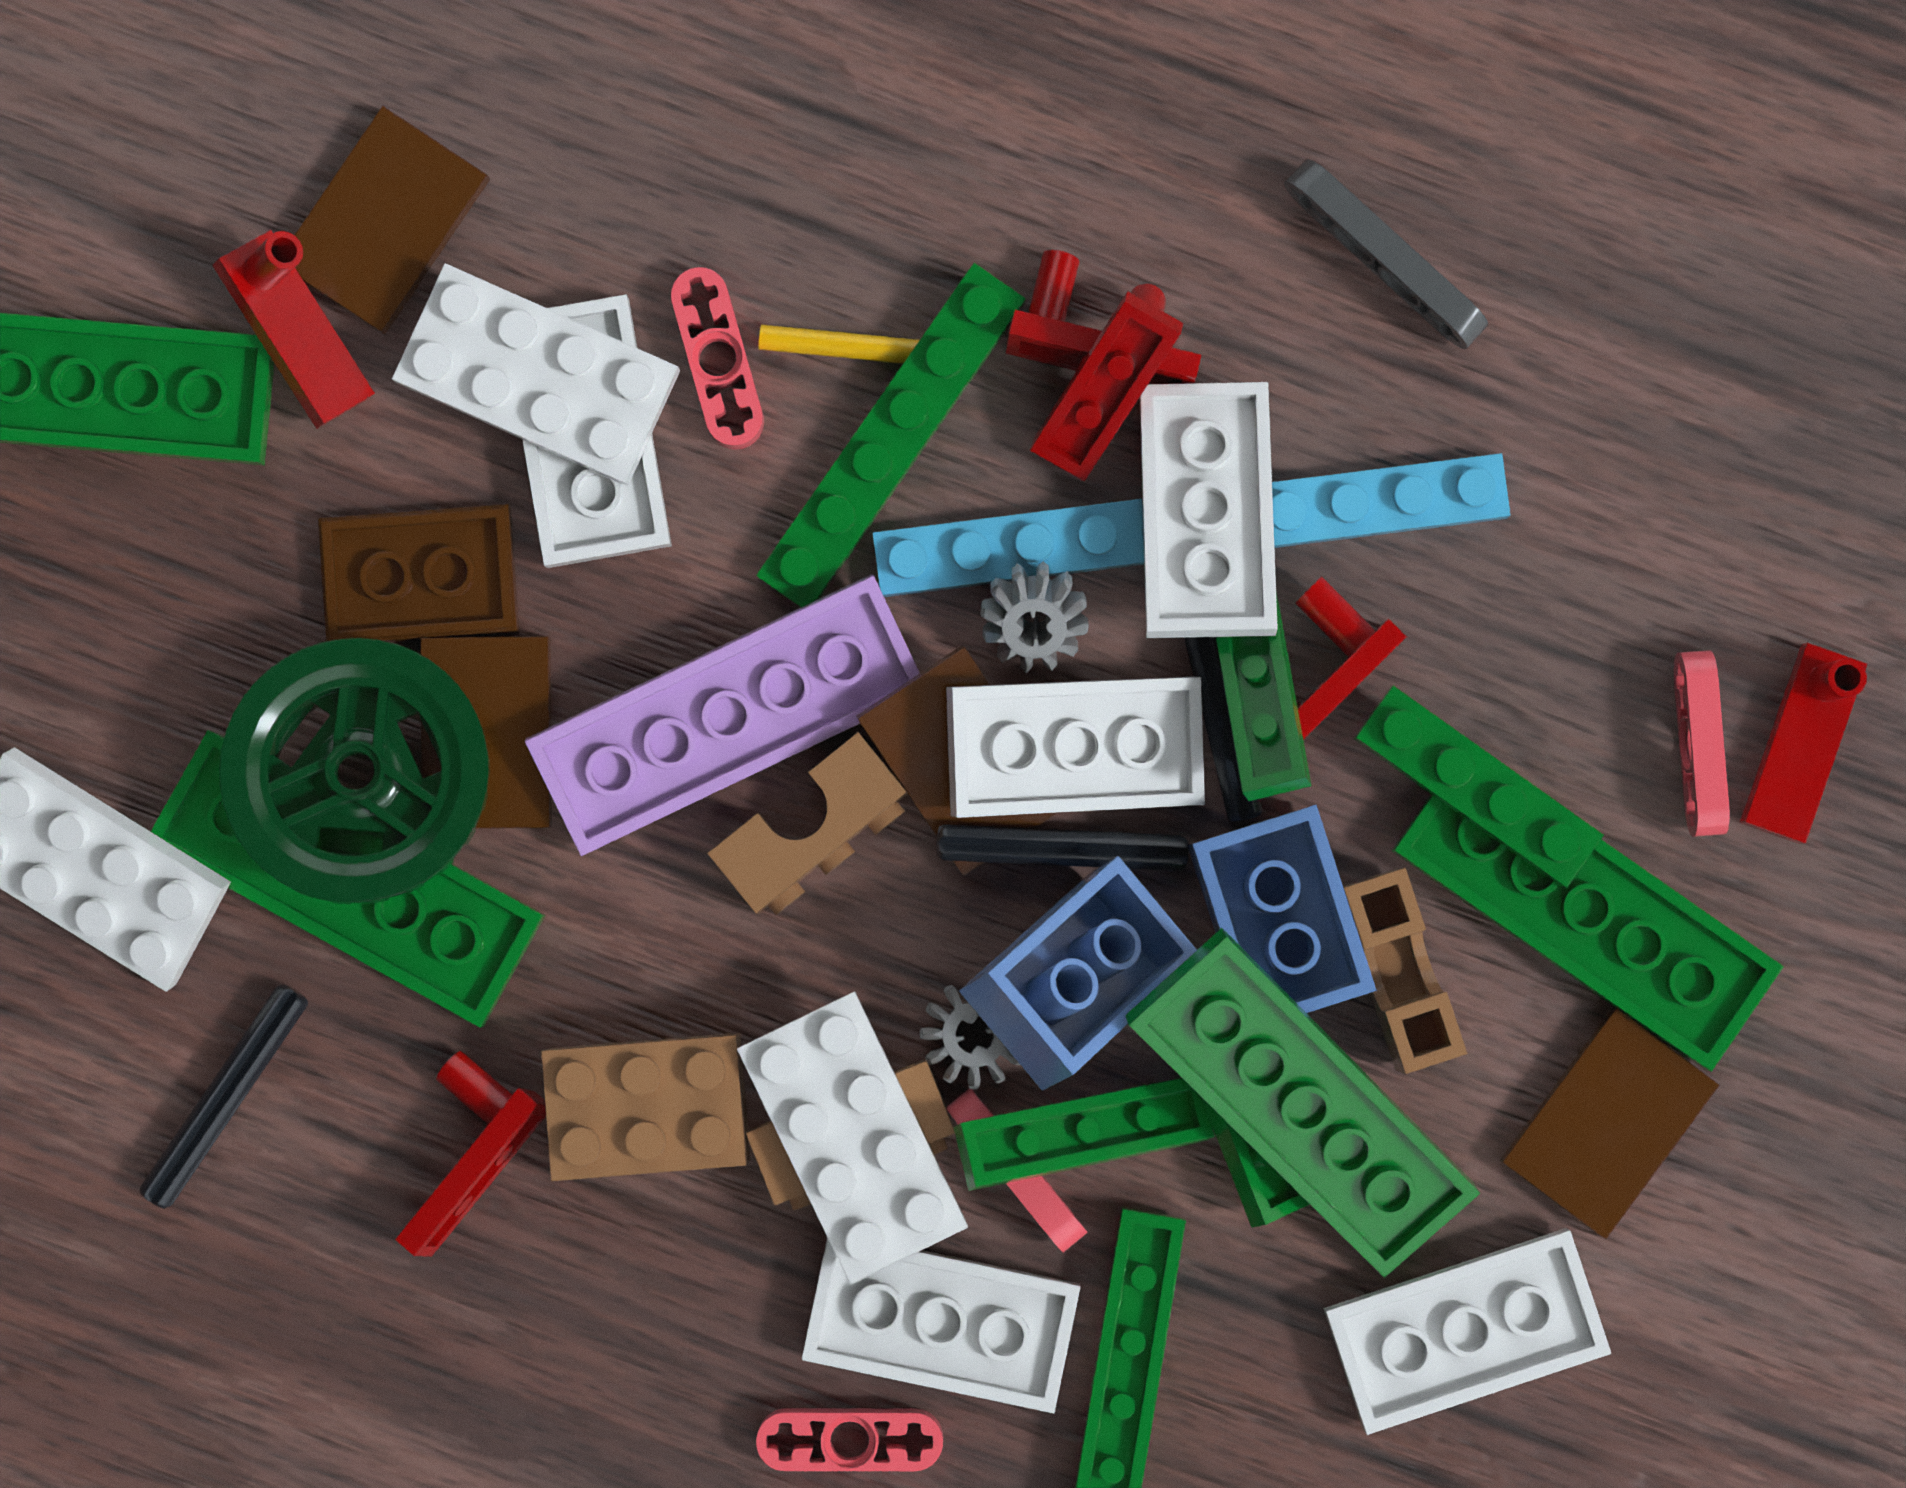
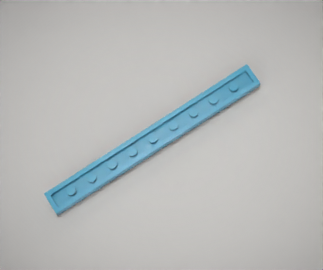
(1113, 532)

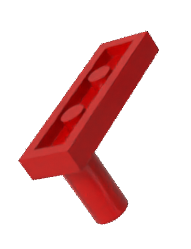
(293, 326)
(1048, 339)
(1108, 382)
(1355, 637)
(1804, 742)
(510, 1123)

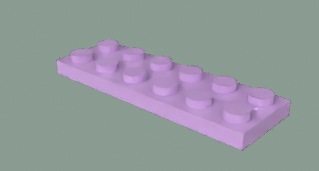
(722, 715)

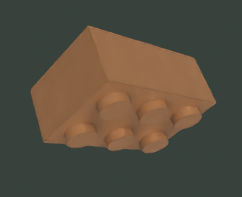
(645, 1107)

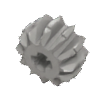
(1031, 595)
(977, 1057)

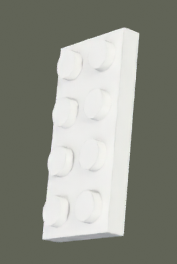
(536, 374)
(1207, 510)
(584, 512)
(1075, 746)
(101, 873)
(852, 1138)
(947, 1327)
(1467, 1331)

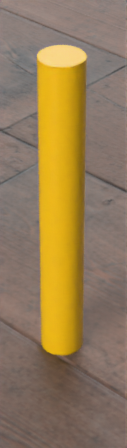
(835, 344)

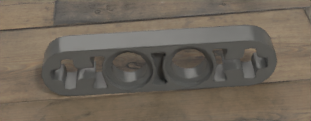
(1386, 254)

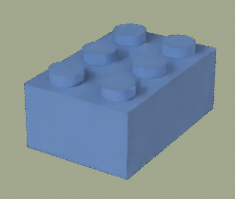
(1286, 906)
(1078, 973)

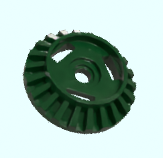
(366, 693)

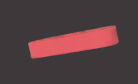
(689, 318)
(1701, 743)
(1033, 1192)
(867, 1417)

